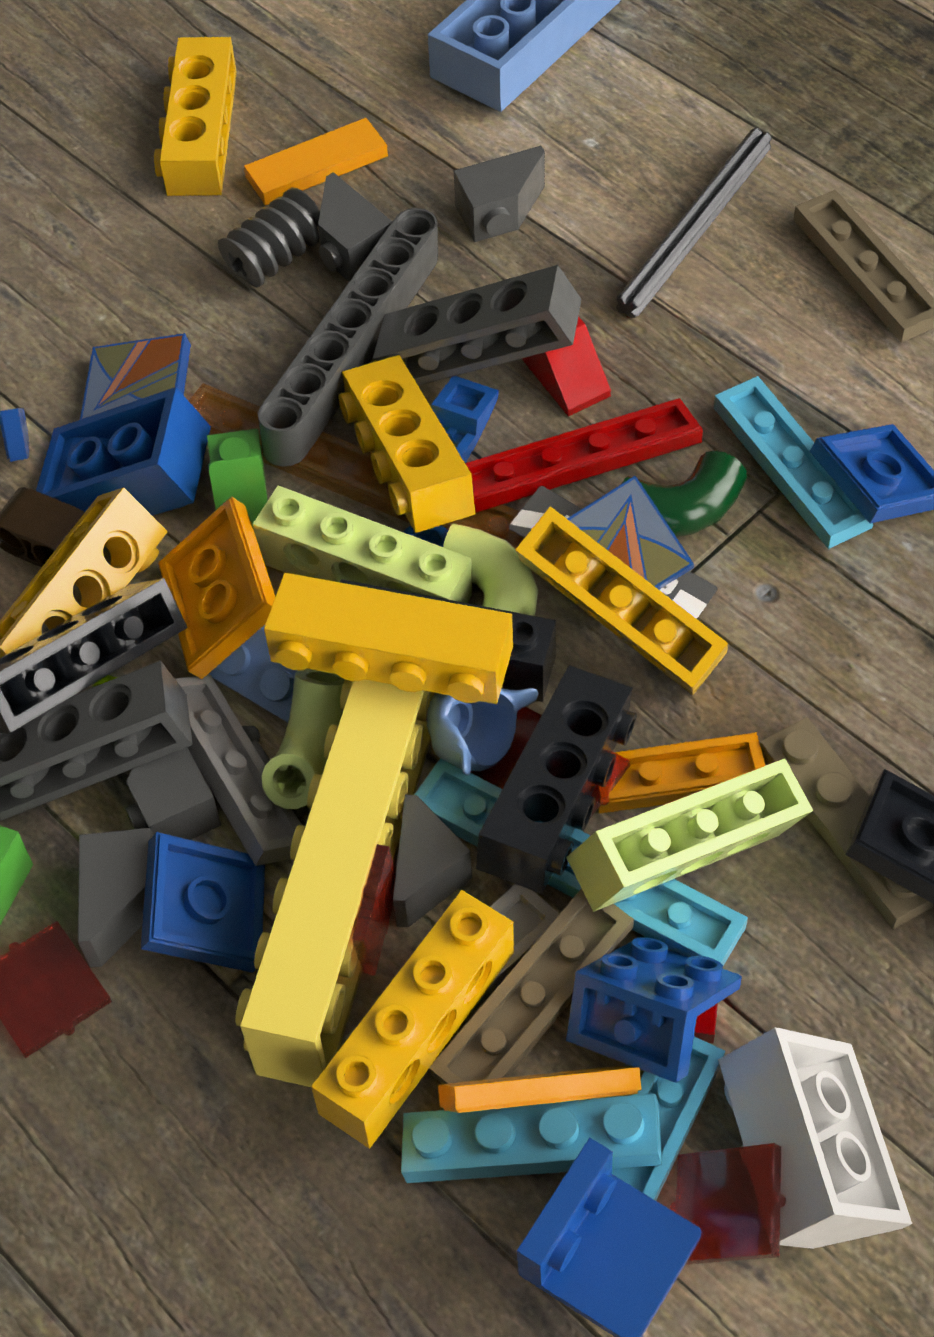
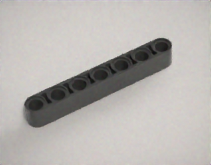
(347, 337)

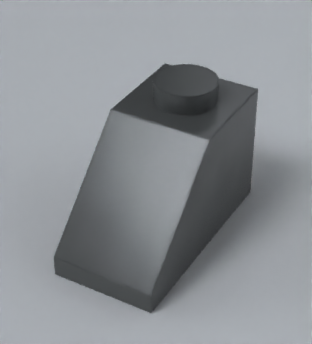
(499, 192)
(347, 227)
(171, 797)
(110, 890)

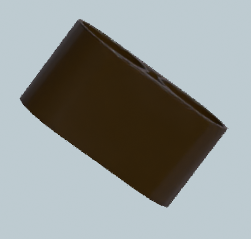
(35, 525)

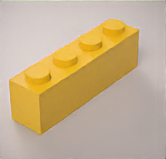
(389, 638)

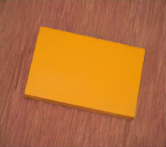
(218, 587)

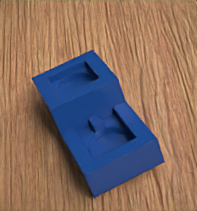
(464, 412)

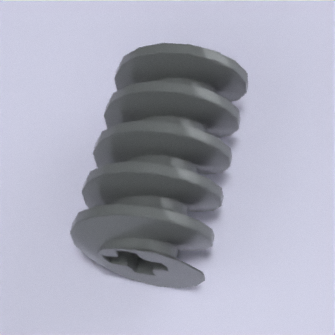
(272, 237)

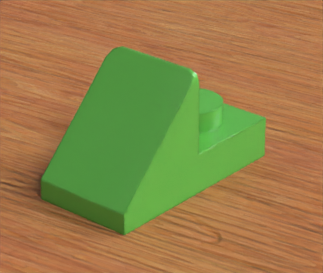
(238, 470)

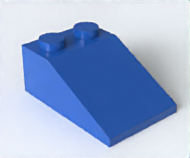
(144, 446)

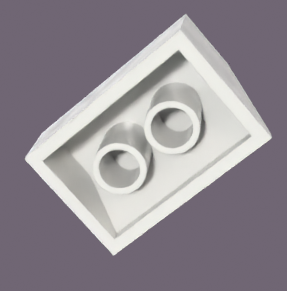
(833, 1154)

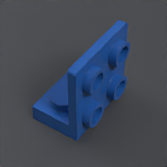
(645, 1005)
(606, 1247)

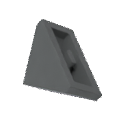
(429, 863)

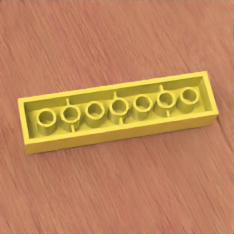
(308, 960)

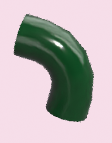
(702, 497)

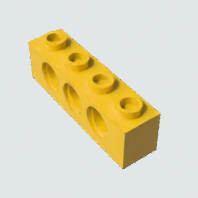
(197, 117)
(407, 444)
(110, 521)
(622, 600)
(414, 1019)

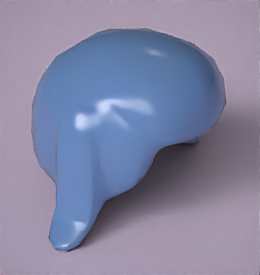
(478, 732)

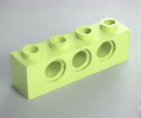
(334, 544)
(688, 834)

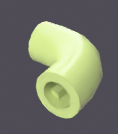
(495, 569)
(301, 753)

